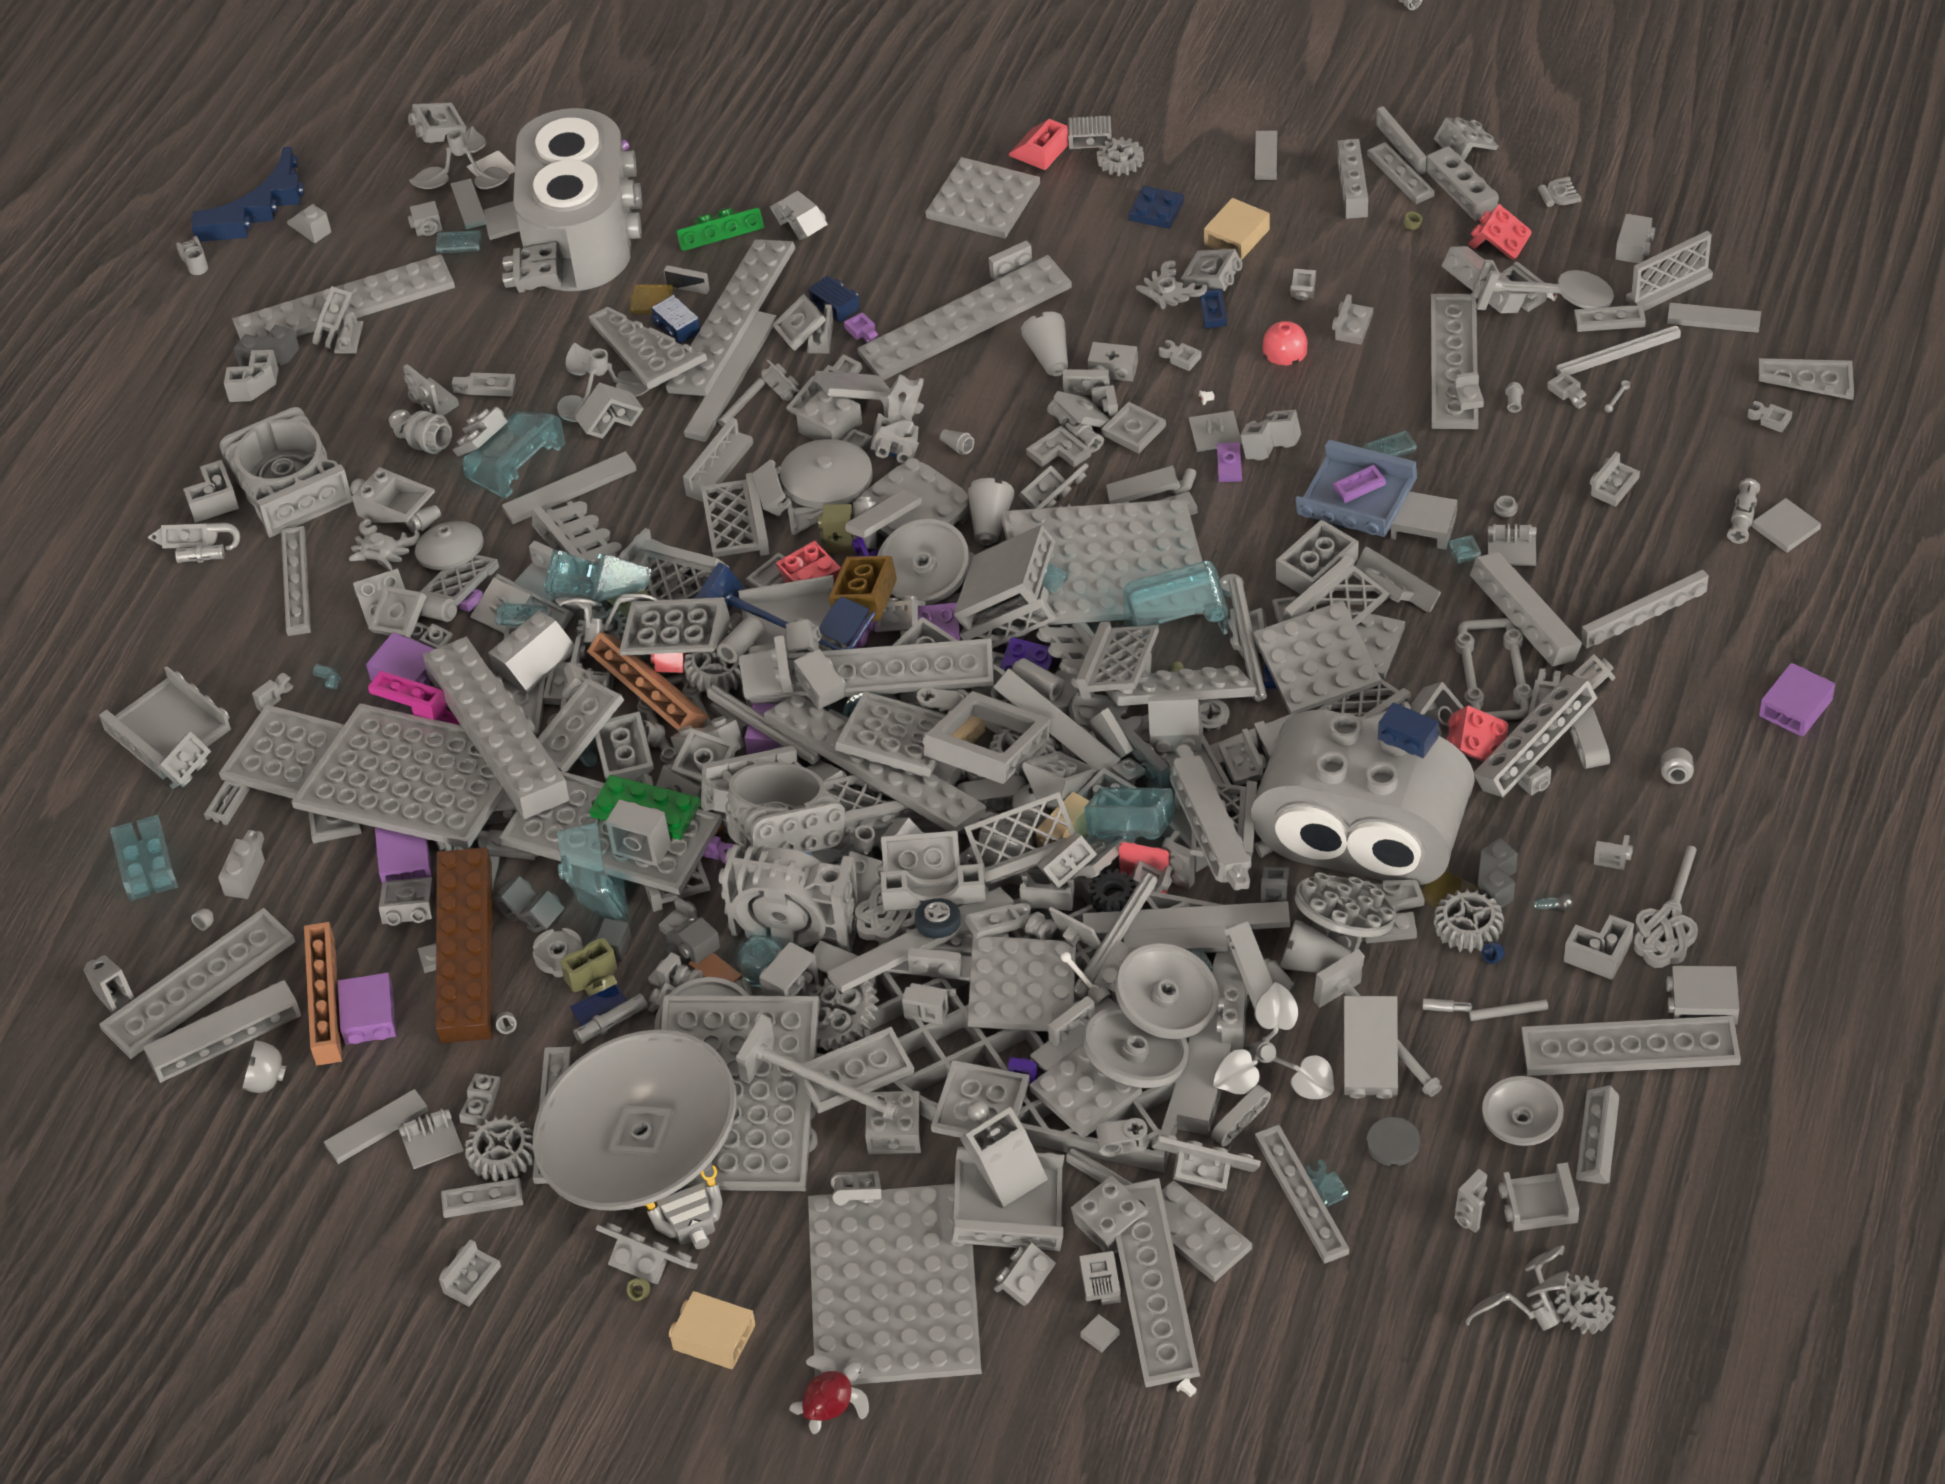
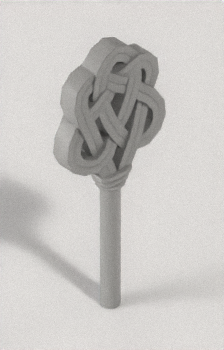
(870, 913)
(1658, 926)

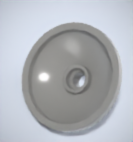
(449, 545)
(1524, 1100)

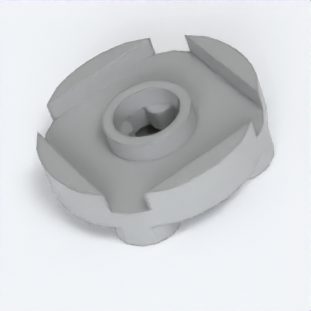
(549, 941)

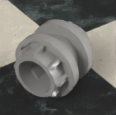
(427, 432)

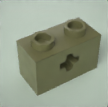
(833, 524)

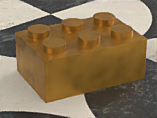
(866, 582)

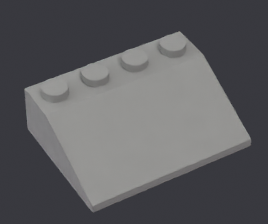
(675, 626)

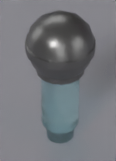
(1563, 902)

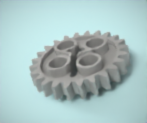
(838, 1026)

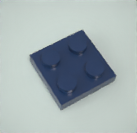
(1156, 207)

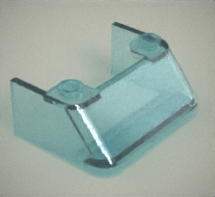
(1175, 596)
(585, 873)

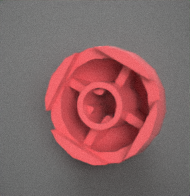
(1284, 343)

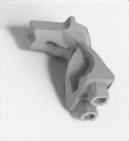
(898, 421)

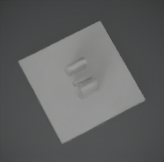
(1214, 429)
(491, 601)
(1074, 930)

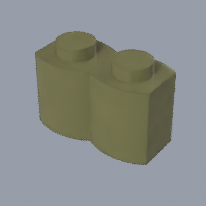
(588, 965)

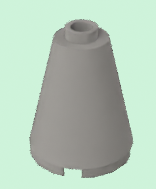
(1047, 341)
(986, 506)
(1310, 950)

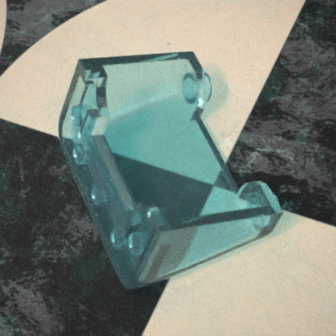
(510, 447)
(593, 581)

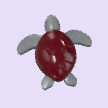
(830, 1393)

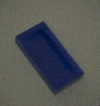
(597, 1004)

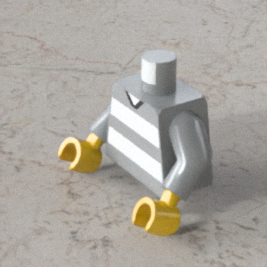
(689, 1213)

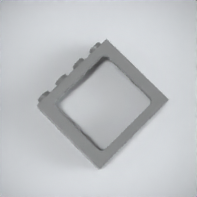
(977, 759)

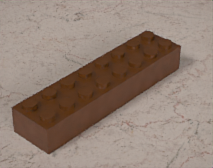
(464, 945)

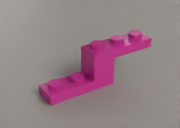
(424, 699)

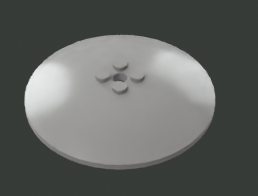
(634, 1082)

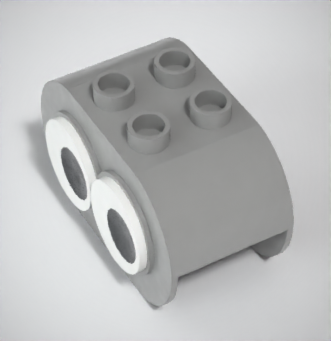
(577, 194)
(1360, 804)

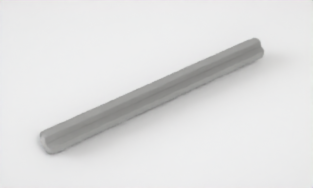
(1619, 351)
(1246, 637)
(756, 720)
(1116, 932)

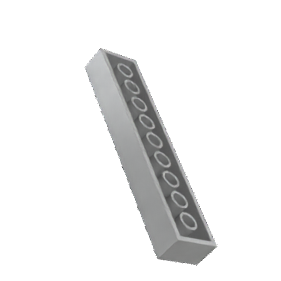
(496, 728)

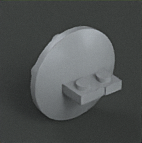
(1344, 908)

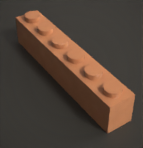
(647, 683)
(322, 993)

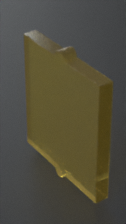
(648, 296)
(1444, 885)

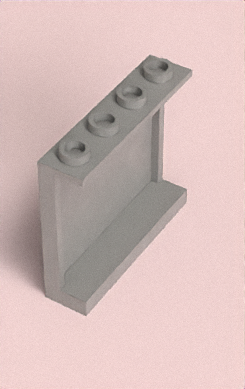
(1004, 572)
(790, 602)
(163, 717)
(1029, 1219)

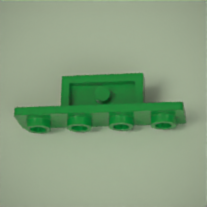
(719, 226)

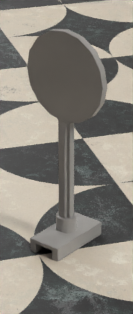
(1575, 286)

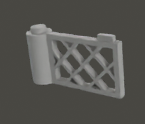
(444, 607)

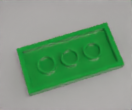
(677, 806)

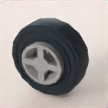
(937, 918)

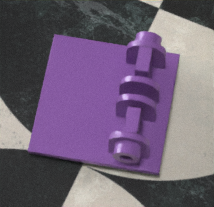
(942, 616)

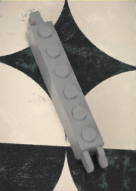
(1210, 819)

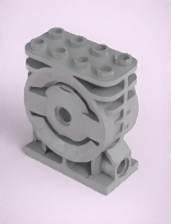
(285, 470)
(773, 802)
(790, 897)

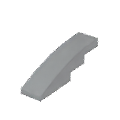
(811, 388)

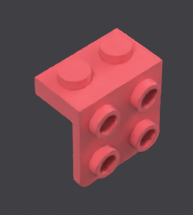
(1502, 231)
(1476, 732)
(1131, 853)

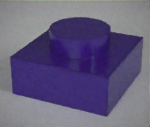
(1023, 1066)

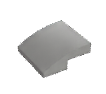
(501, 220)

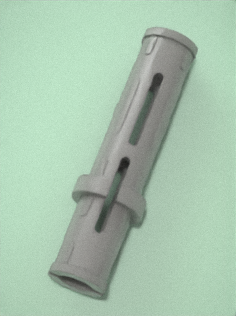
(602, 1023)

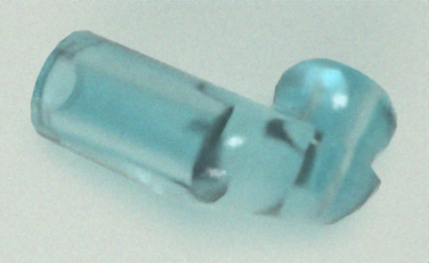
(328, 673)
(587, 757)

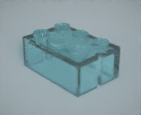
(1130, 812)
(143, 863)

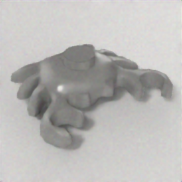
(1166, 290)
(380, 546)

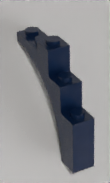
(260, 205)

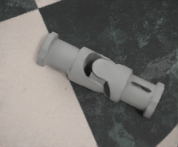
(1080, 431)
(1743, 511)

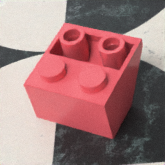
(1042, 144)
(808, 563)

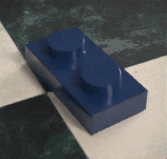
(1213, 309)

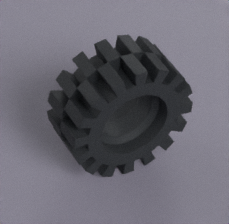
(1109, 882)

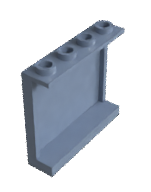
(1369, 512)

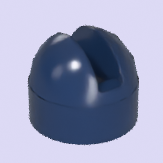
(1490, 950)

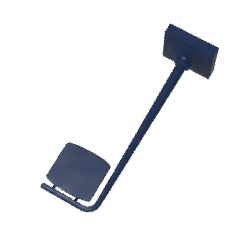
(839, 623)

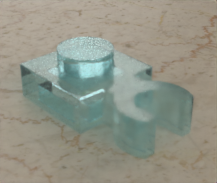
(1327, 1185)

